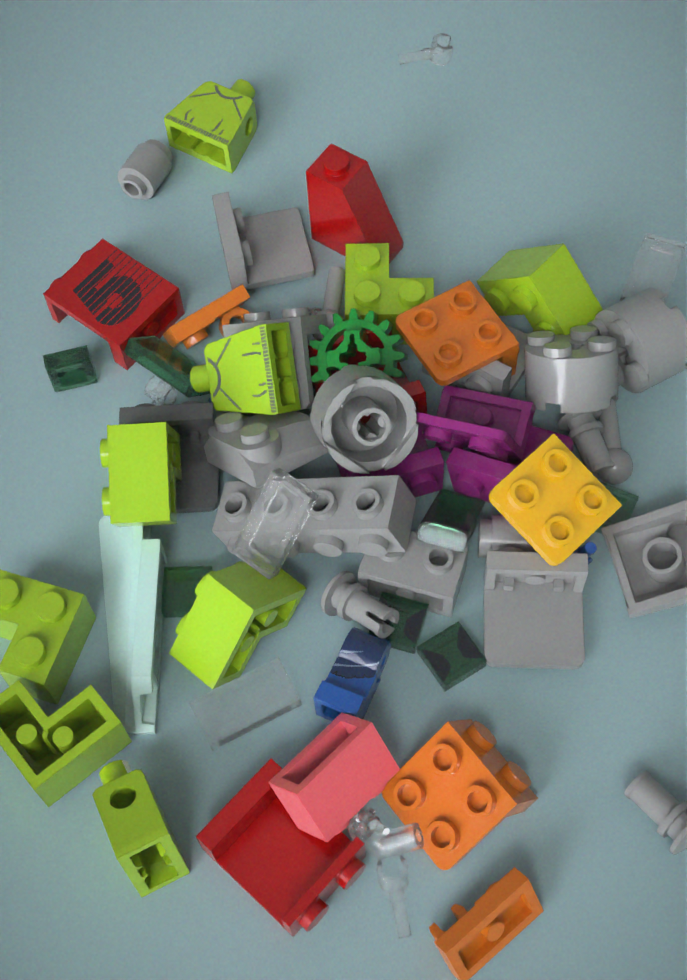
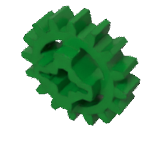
(356, 338)

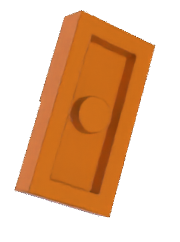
(193, 328)
(487, 926)

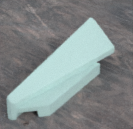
(134, 619)

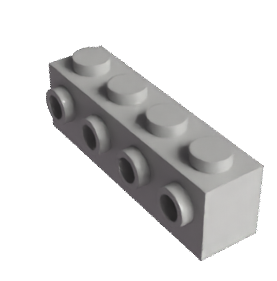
(348, 517)

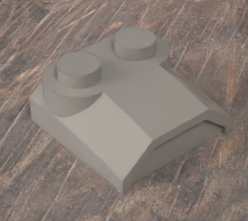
(261, 443)
(651, 559)

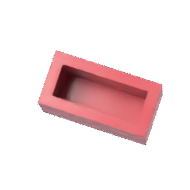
(334, 776)

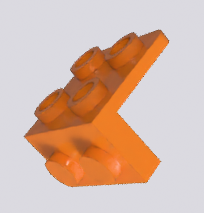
(457, 334)
(458, 790)

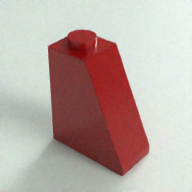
(348, 203)

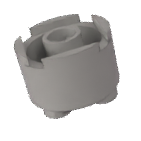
(648, 337)
(571, 370)
(361, 445)

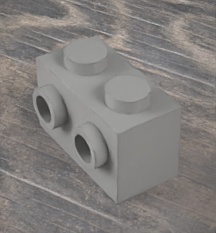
(420, 574)

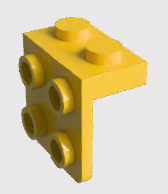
(553, 501)

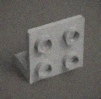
(262, 246)

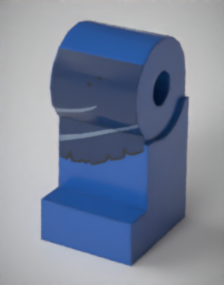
(353, 676)

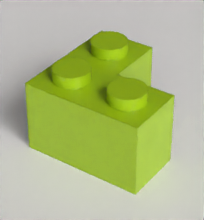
(543, 287)
(372, 289)
(142, 474)
(230, 618)
(45, 634)
(61, 748)

